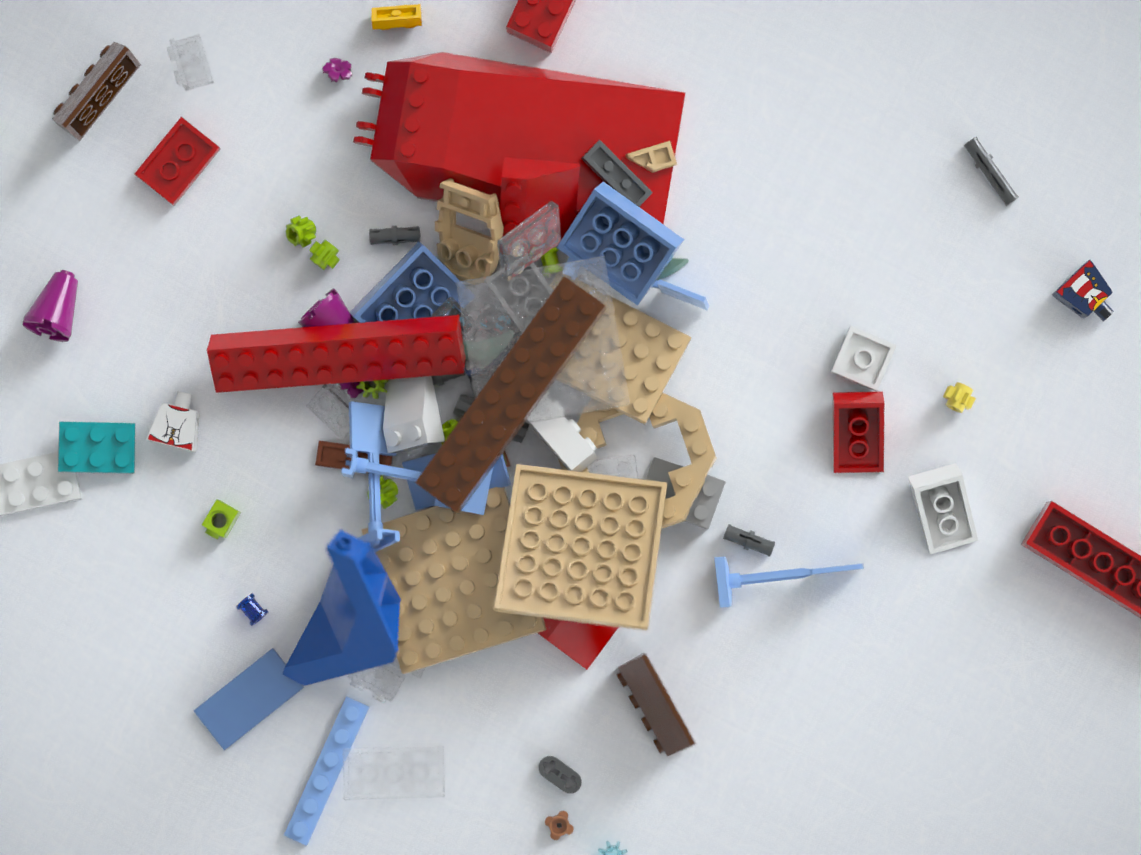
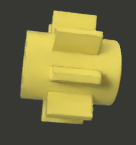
(959, 397)

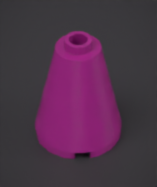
(54, 308)
(327, 312)

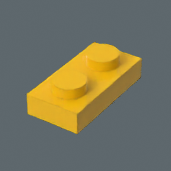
(396, 17)

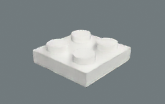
(863, 358)

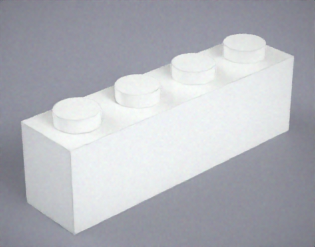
(566, 442)

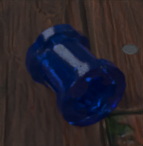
(252, 609)

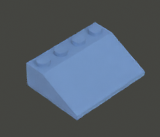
(628, 237)
(409, 289)

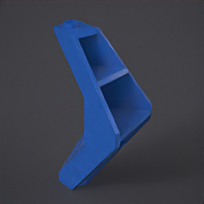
(354, 620)

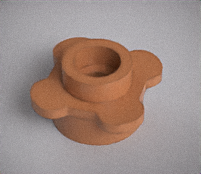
(552, 823)

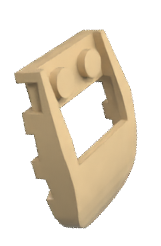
(461, 249)

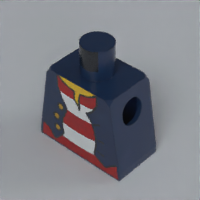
(1086, 292)

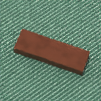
(334, 456)

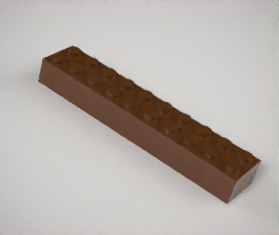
(511, 395)

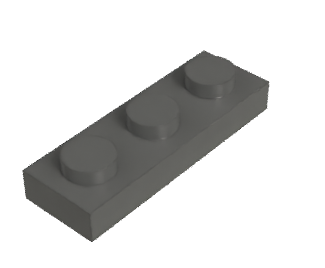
(616, 173)

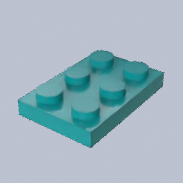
(96, 447)

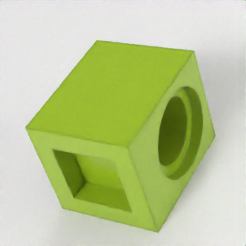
(231, 517)

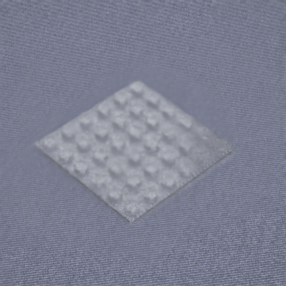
(500, 311)

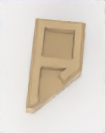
(654, 157)

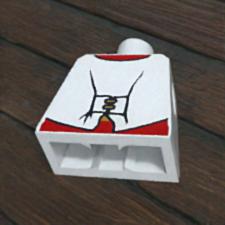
(176, 424)

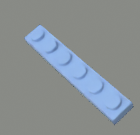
(326, 771)

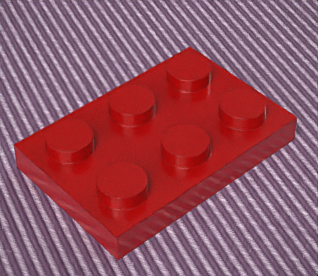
(177, 161)

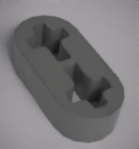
(555, 779)

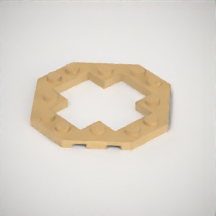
(685, 480)

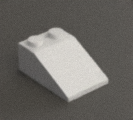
(411, 415)
(943, 508)

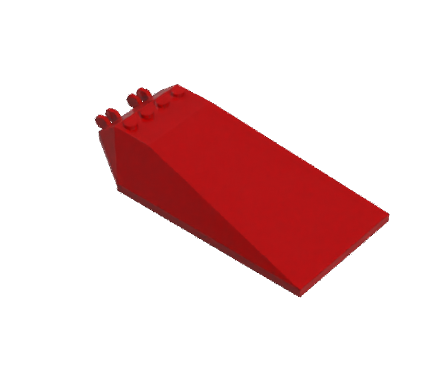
(466, 113)

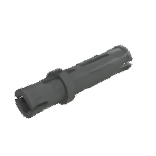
(991, 171)

